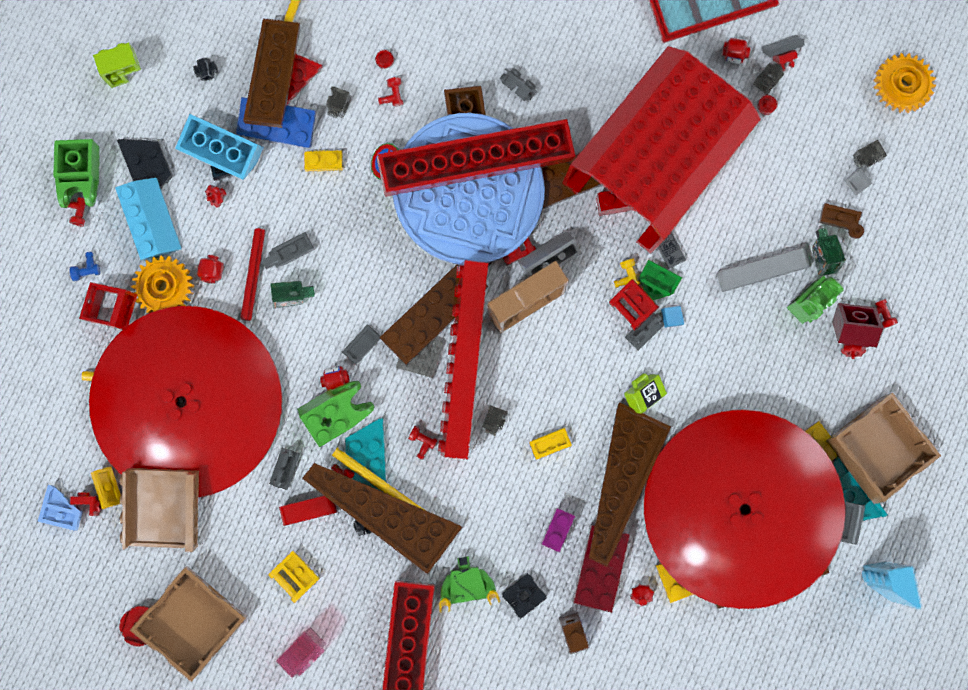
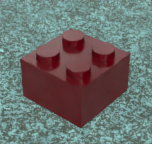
(857, 325)

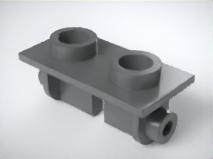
(513, 79)
(645, 332)
(284, 468)

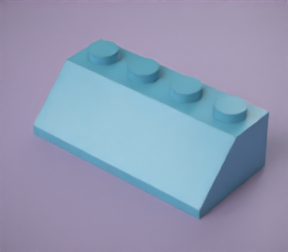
(218, 147)
(148, 218)
(893, 582)

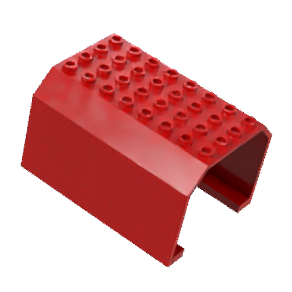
(666, 141)

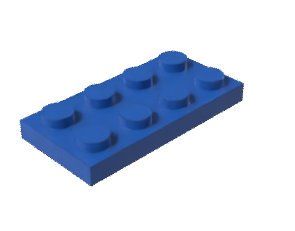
(296, 128)

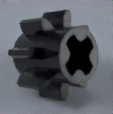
(205, 69)

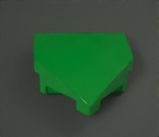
(658, 281)

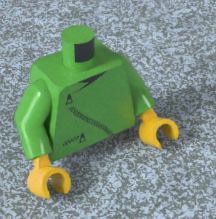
(467, 585)

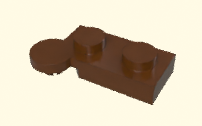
(842, 218)

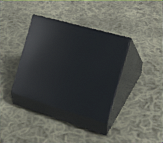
(219, 174)

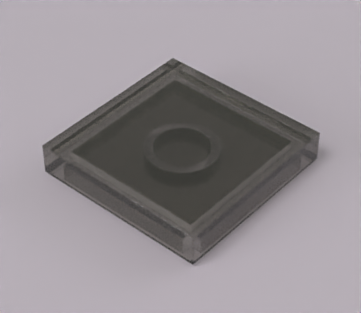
(425, 362)

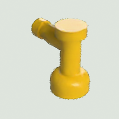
(628, 265)

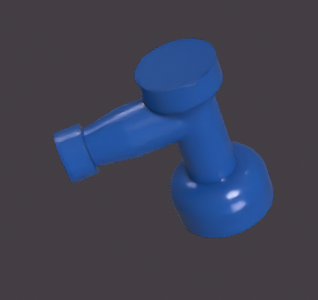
(92, 268)

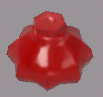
(215, 195)
(853, 351)
(642, 594)

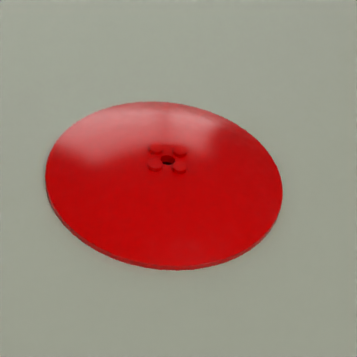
(220, 372)
(697, 498)

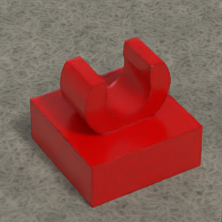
(785, 57)

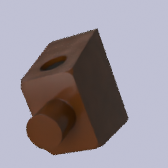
(574, 633)

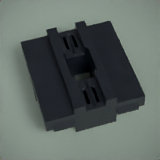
(524, 607)

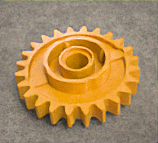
(913, 73)
(153, 275)

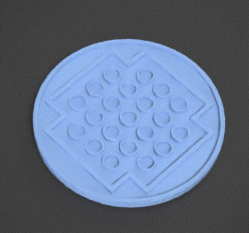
(475, 217)

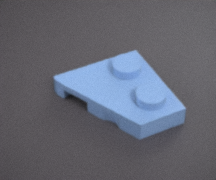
(58, 511)

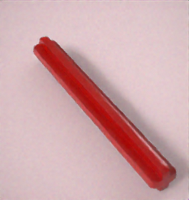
(253, 274)

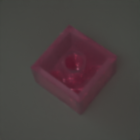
(297, 656)

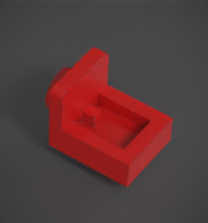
(84, 498)

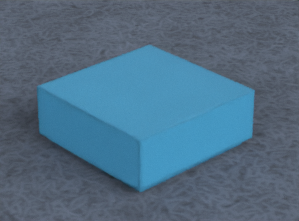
(672, 316)

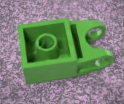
(76, 170)
(815, 299)
(339, 413)

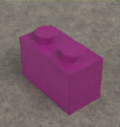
(557, 530)

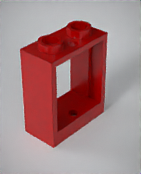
(122, 309)

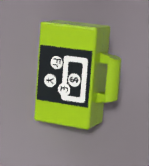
(645, 392)

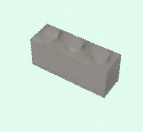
(560, 249)

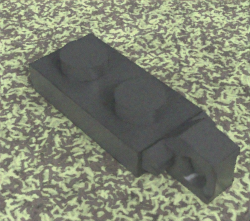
(288, 251)

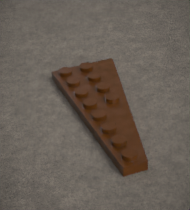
(630, 458)
(405, 527)

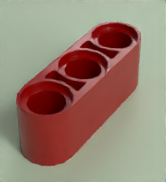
(307, 510)

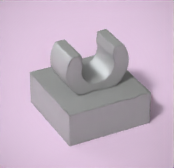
(858, 182)

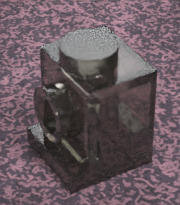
(767, 83)
(338, 102)
(869, 155)
(494, 420)

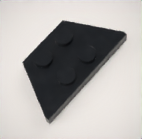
(145, 160)

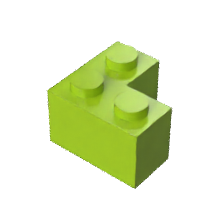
(117, 64)

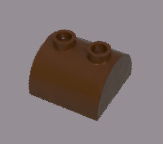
(464, 100)

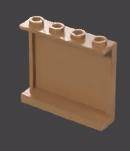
(159, 508)

